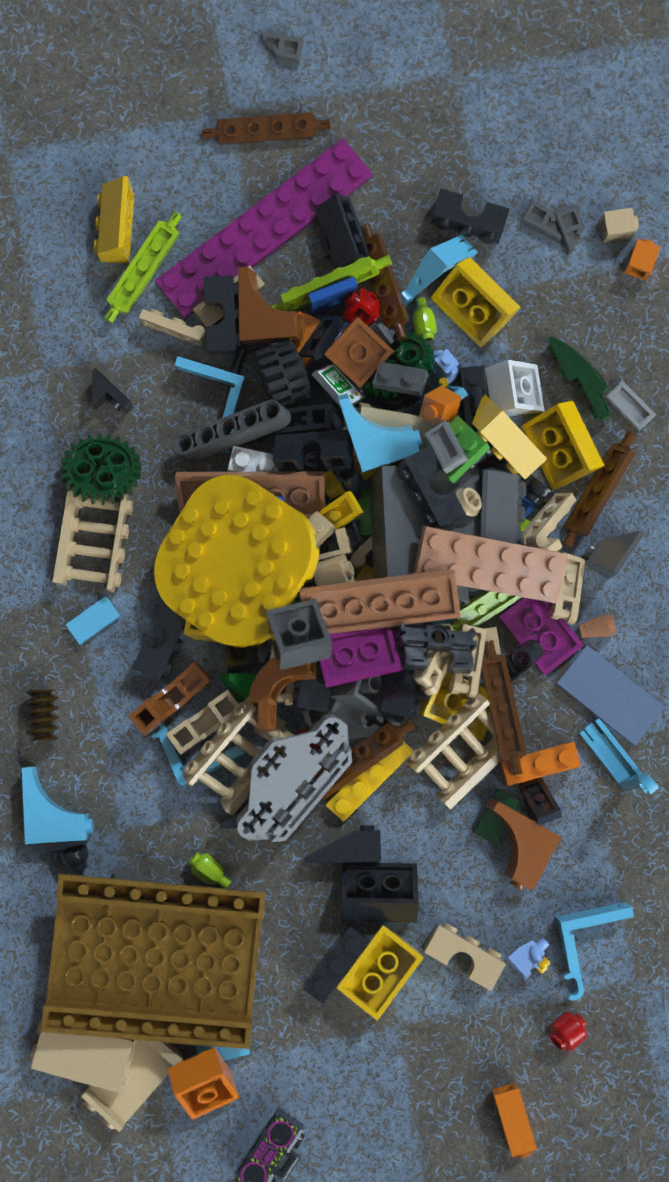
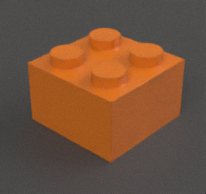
(203, 1083)

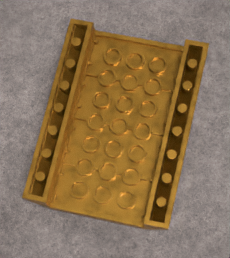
(153, 961)

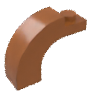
(268, 686)
(170, 700)

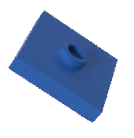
(331, 296)

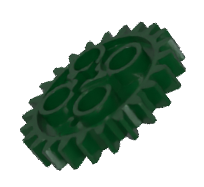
(411, 352)
(82, 460)

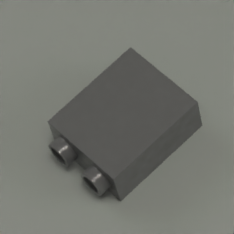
(399, 521)

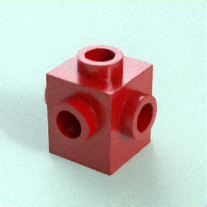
(363, 305)

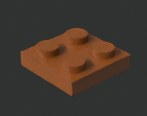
(358, 352)

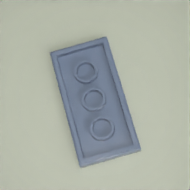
(610, 695)

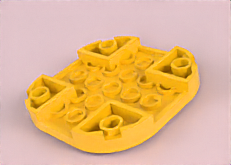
(234, 559)

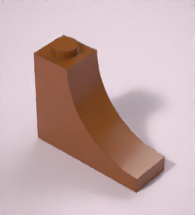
(261, 322)
(529, 846)

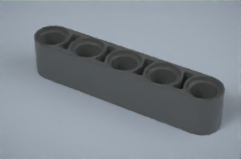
(242, 431)

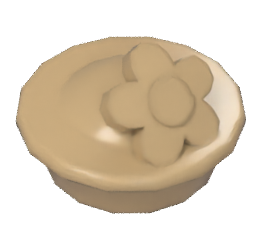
(469, 500)

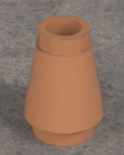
(598, 627)

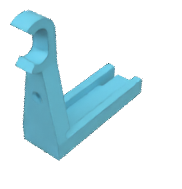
(436, 263)
(220, 376)
(616, 759)
(176, 763)
(582, 920)

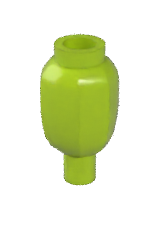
(424, 320)
(208, 870)

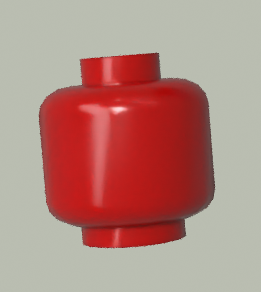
(568, 1031)

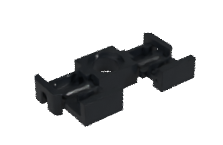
(420, 641)

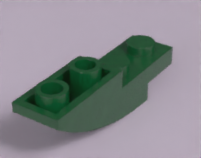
(577, 367)

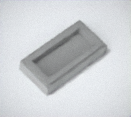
(630, 406)
(446, 446)

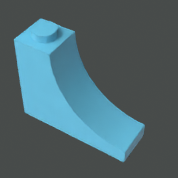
(377, 443)
(45, 819)

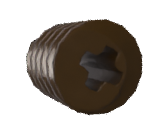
(42, 714)

